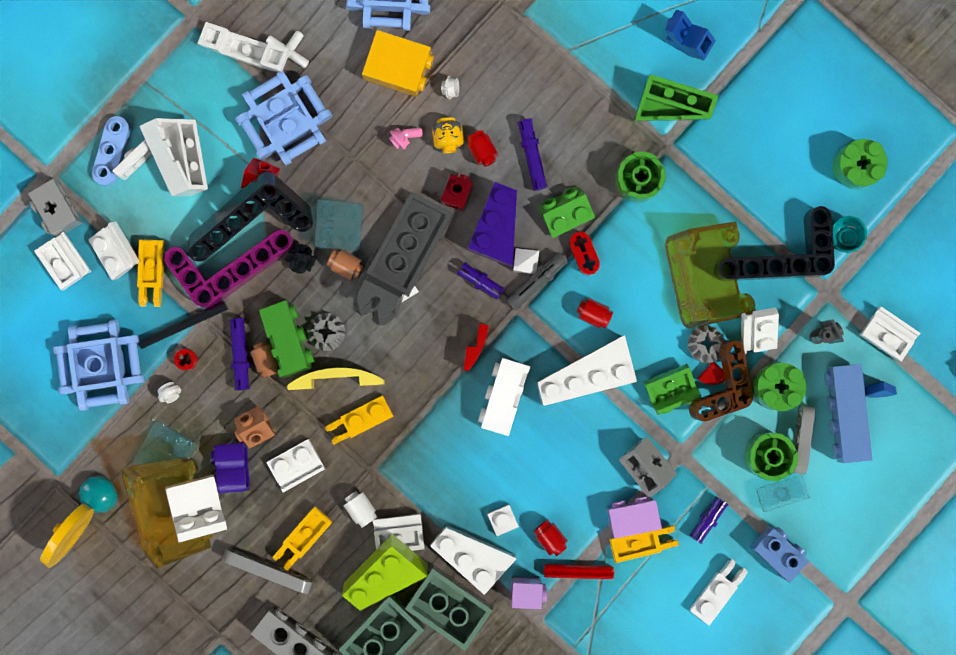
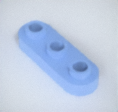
(118, 141)

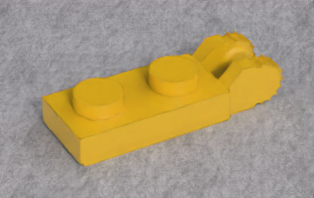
(151, 270)
(362, 419)
(304, 536)
(641, 544)

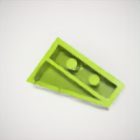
(384, 573)

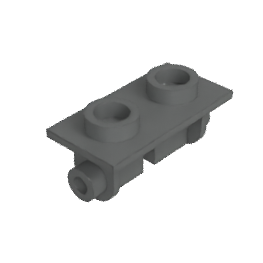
(828, 333)

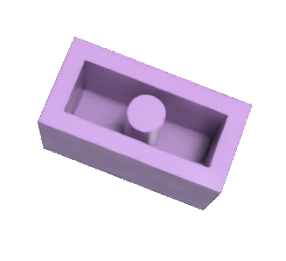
(633, 517)
(528, 592)

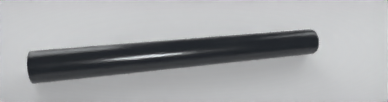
(182, 325)

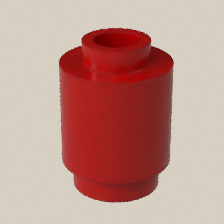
(482, 148)
(594, 313)
(550, 538)

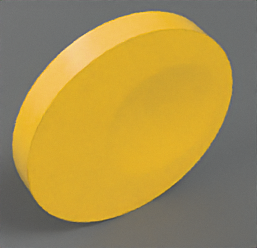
(66, 535)

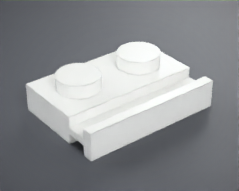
(114, 250)
(63, 261)
(760, 330)
(889, 334)
(296, 465)
(405, 528)

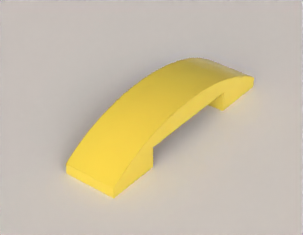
(307, 381)

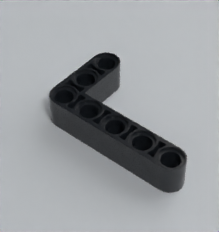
(247, 212)
(785, 262)

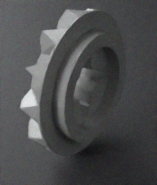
(332, 341)
(699, 351)

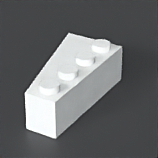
(595, 372)

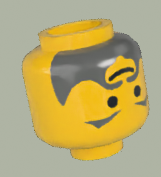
(447, 135)

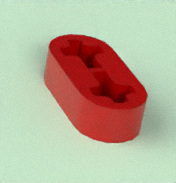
(589, 251)

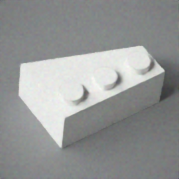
(177, 154)
(503, 396)

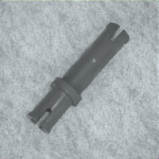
(537, 280)

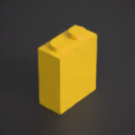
(397, 63)

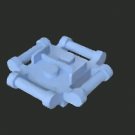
(388, 5)
(284, 118)
(98, 364)

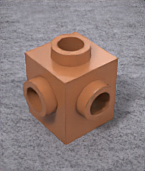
(253, 427)

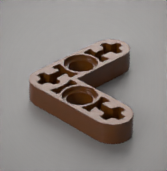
(731, 393)

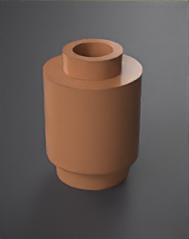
(345, 264)
(264, 359)

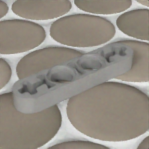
(267, 570)

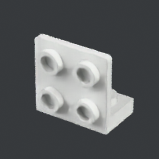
(195, 508)

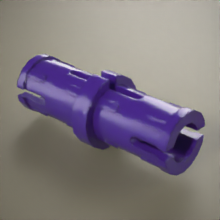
(480, 281)
(708, 520)

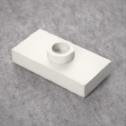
(133, 160)

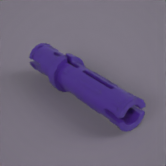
(532, 154)
(239, 354)

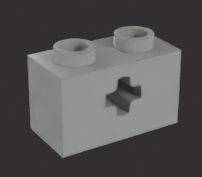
(65, 214)
(648, 466)

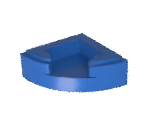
(880, 390)

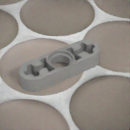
(803, 437)

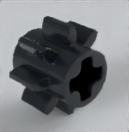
(300, 258)

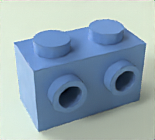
(779, 553)

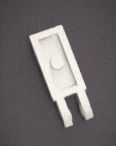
(717, 593)

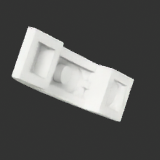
(243, 48)

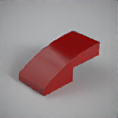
(473, 353)

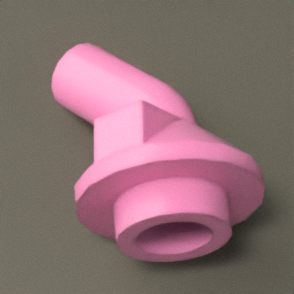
(399, 137)

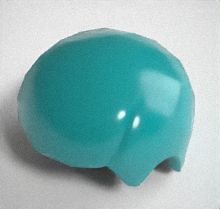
(849, 234)
(98, 494)

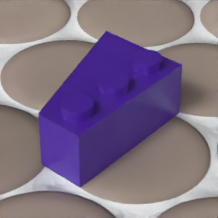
(496, 226)

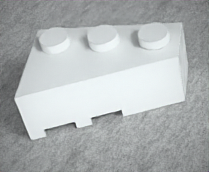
(473, 558)

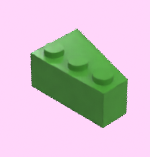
(673, 102)
(286, 339)

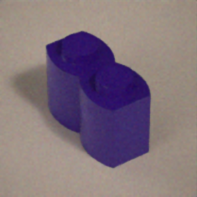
(231, 467)

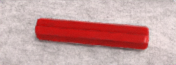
(578, 571)

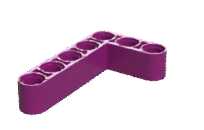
(231, 271)

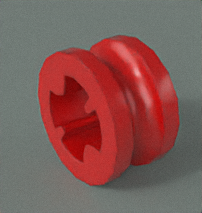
(185, 352)

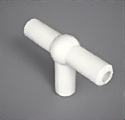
(291, 45)

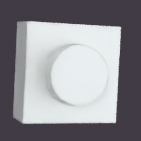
(502, 520)

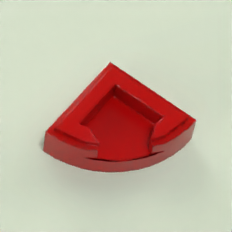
(712, 375)

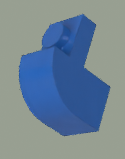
(688, 37)

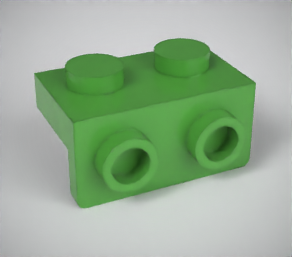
(566, 211)
(671, 389)

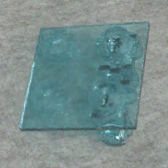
(338, 225)
(163, 444)

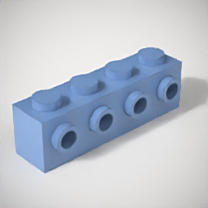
(848, 413)

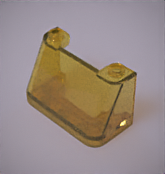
(698, 293)
(152, 513)

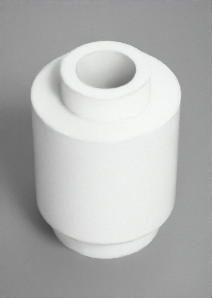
(360, 508)

